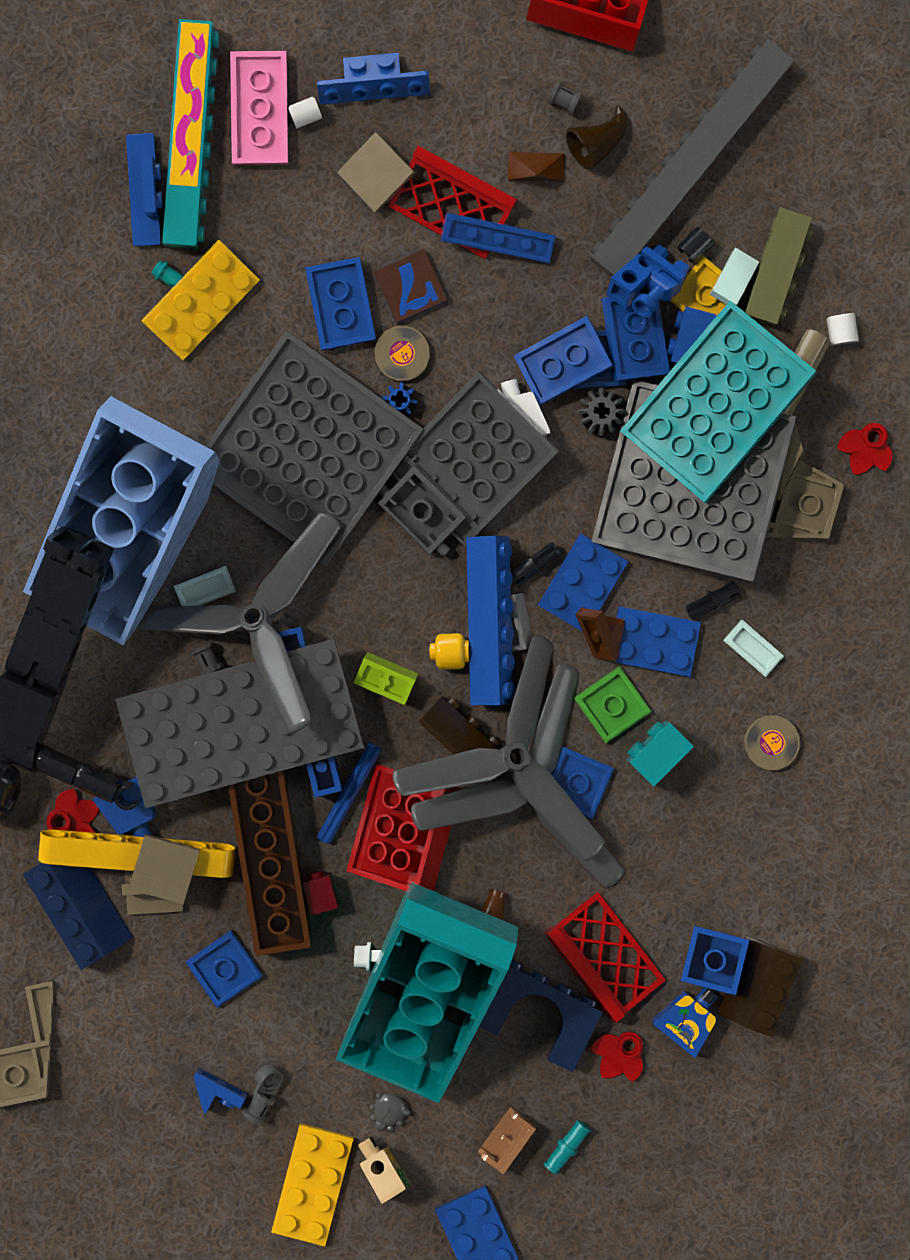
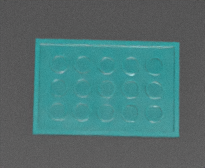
(718, 401)

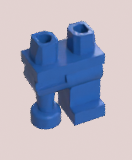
(650, 271)

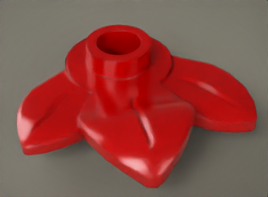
(863, 451)
(76, 812)
(617, 1058)

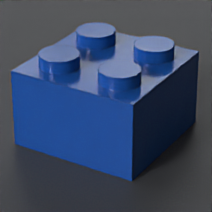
(715, 960)

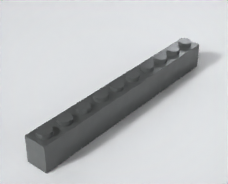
(693, 158)

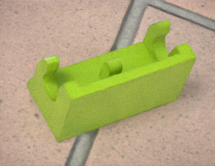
(385, 678)

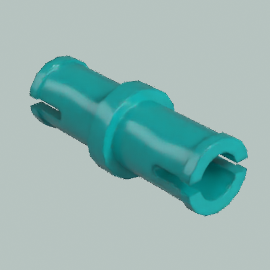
(567, 1147)

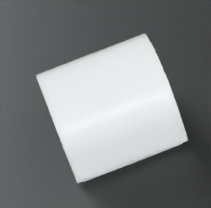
(305, 112)
(842, 329)

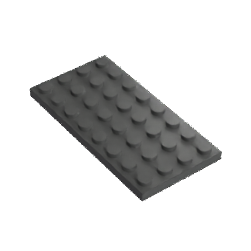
(229, 728)

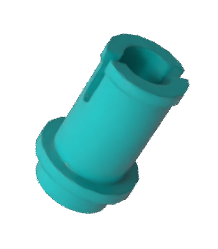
(166, 274)

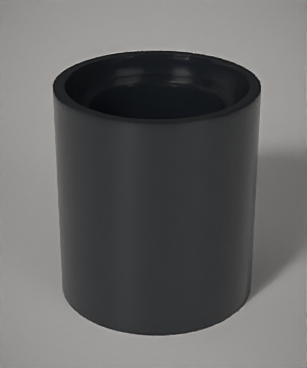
(695, 245)

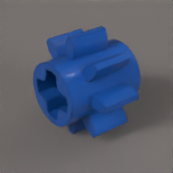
(406, 394)

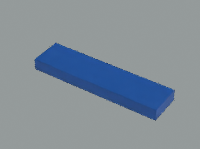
(498, 237)

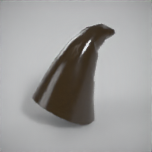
(597, 139)

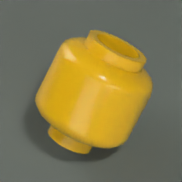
(450, 651)

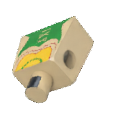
(385, 1183)

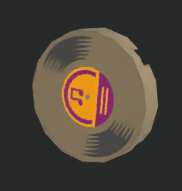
(402, 353)
(771, 742)

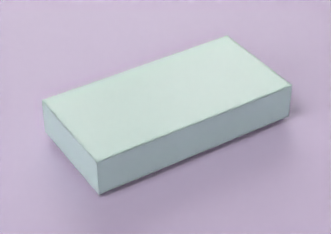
(734, 277)
(205, 588)
(753, 648)

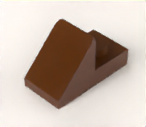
(601, 633)

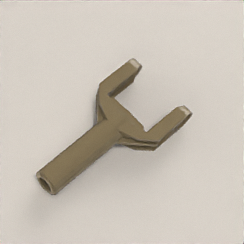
(811, 350)

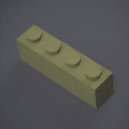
(777, 267)

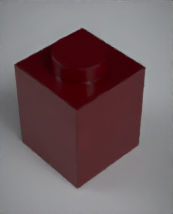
(320, 892)

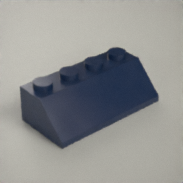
(78, 910)

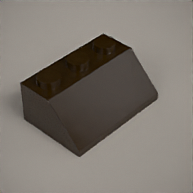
(453, 729)
(762, 987)

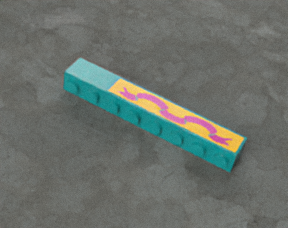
(189, 134)

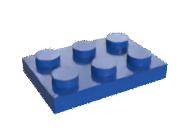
(340, 303)
(635, 342)
(563, 360)
(582, 580)
(657, 641)
(475, 1227)

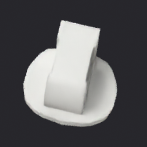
(364, 956)

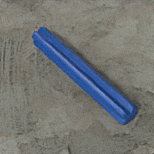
(349, 793)

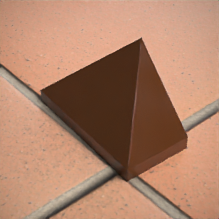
(535, 166)

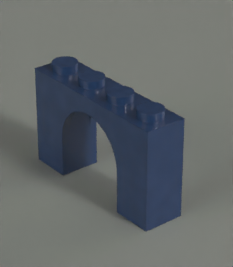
(577, 1013)

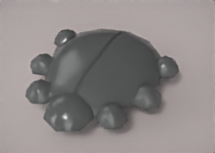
(388, 1111)

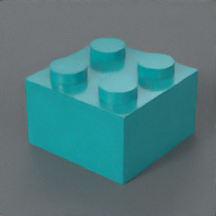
(658, 752)

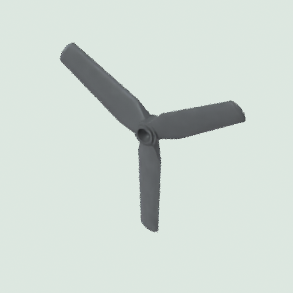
(271, 598)
(531, 778)
(503, 795)

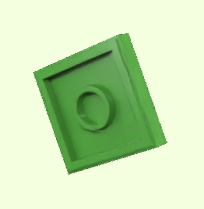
(612, 704)

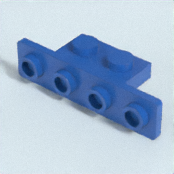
(372, 79)
(143, 189)

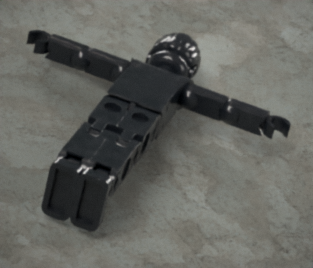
(41, 666)

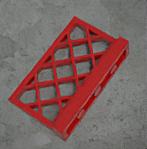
(457, 177)
(585, 971)

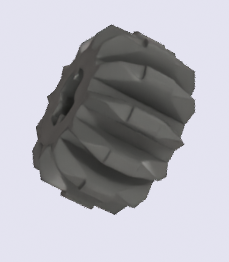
(608, 405)

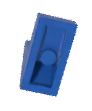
(209, 1086)

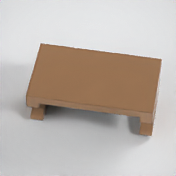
(507, 1140)

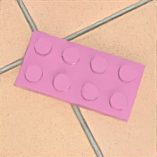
(259, 107)

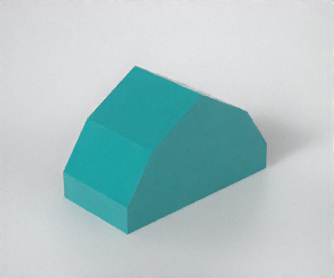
(441, 958)

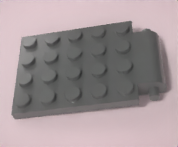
(465, 467)

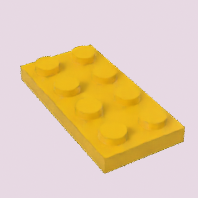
(200, 300)
(312, 1184)

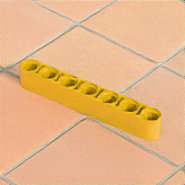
(122, 851)

